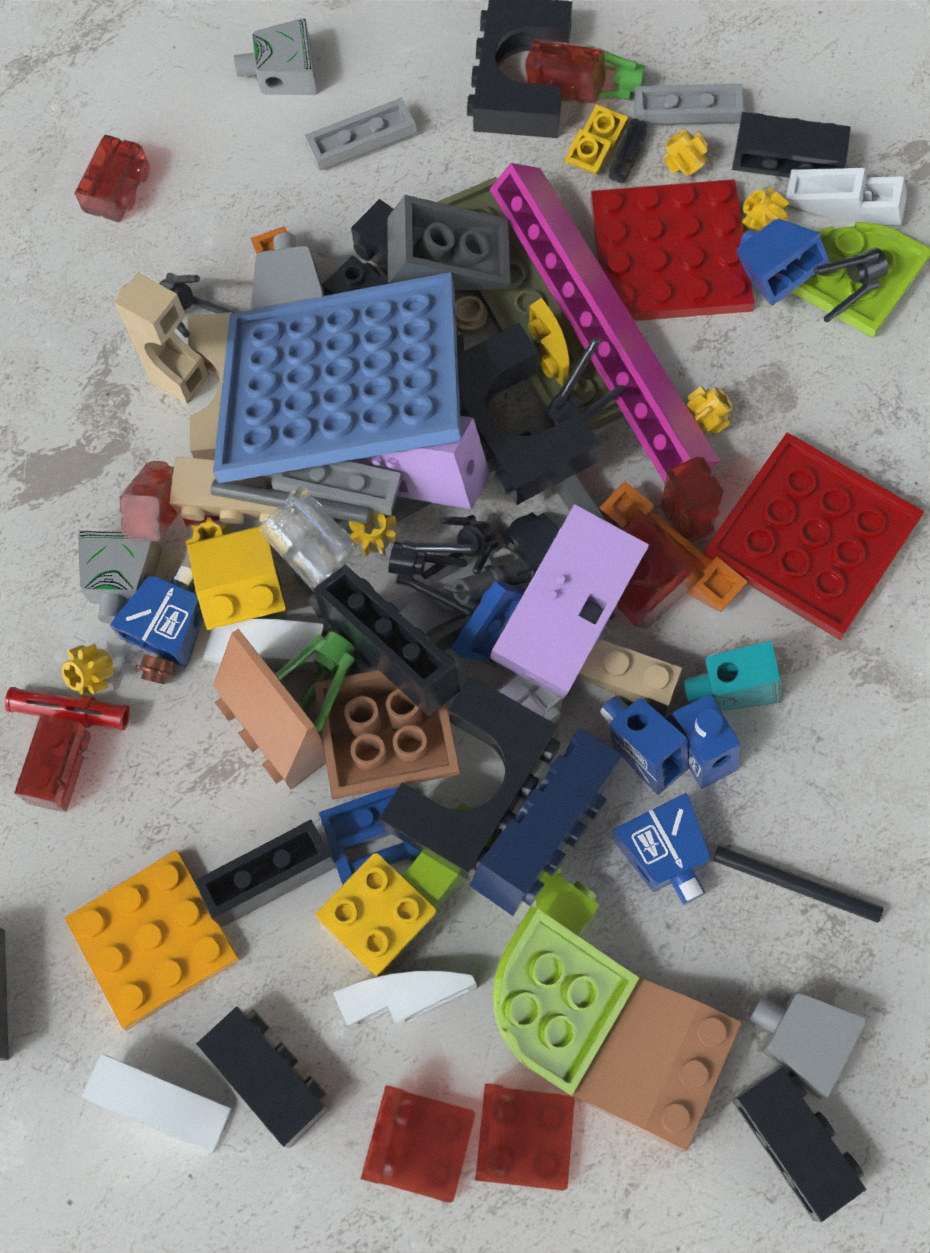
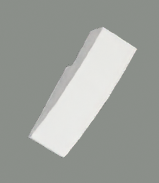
(848, 195)
(272, 639)
(402, 994)
(156, 1103)

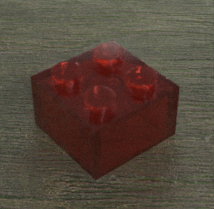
(660, 576)

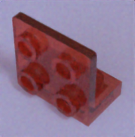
(525, 1138)
(418, 1144)

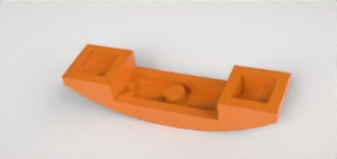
(720, 582)

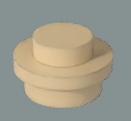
(470, 314)

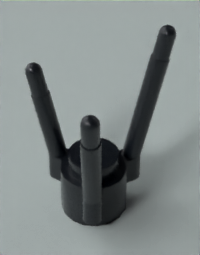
(861, 268)
(177, 284)
(566, 404)
(473, 533)
(410, 560)

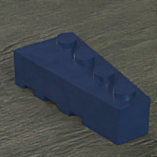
(547, 823)

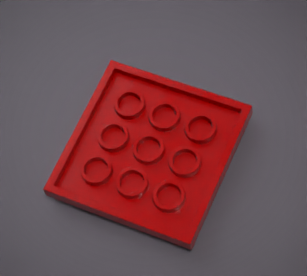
(673, 249)
(813, 535)

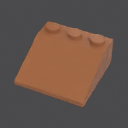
(267, 714)
(382, 737)
(659, 1063)

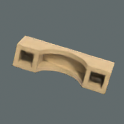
(150, 319)
(209, 340)
(193, 496)
(631, 675)

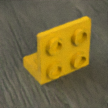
(375, 914)

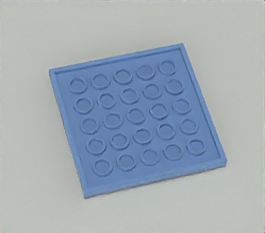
(339, 379)

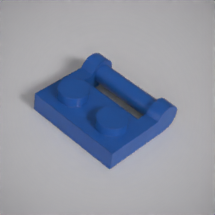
(357, 824)

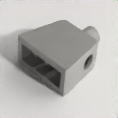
(285, 274)
(809, 1039)

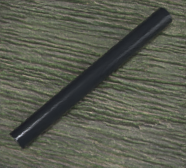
(798, 884)

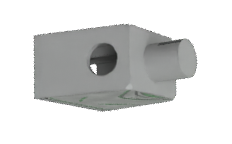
(280, 60)
(114, 568)

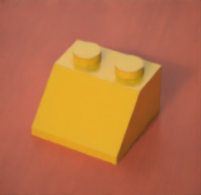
(235, 577)

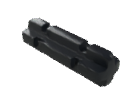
(628, 150)

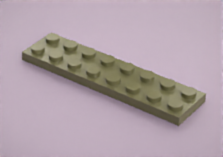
(512, 305)

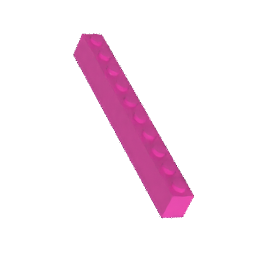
(596, 310)

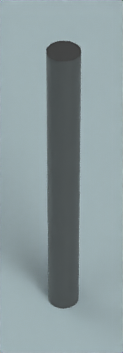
(278, 498)

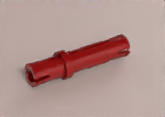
(111, 714)

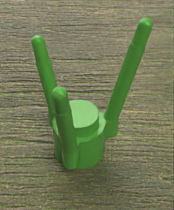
(626, 76)
(333, 655)

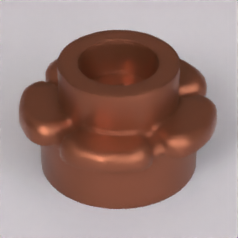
(156, 669)

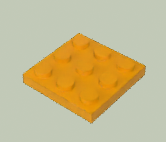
(151, 940)

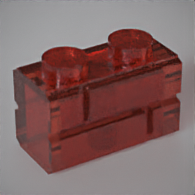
(573, 67)
(112, 178)
(691, 498)
(147, 504)
(53, 763)

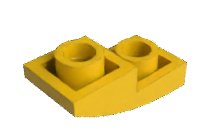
(597, 140)
(553, 347)

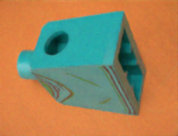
(751, 673)

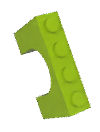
(566, 903)

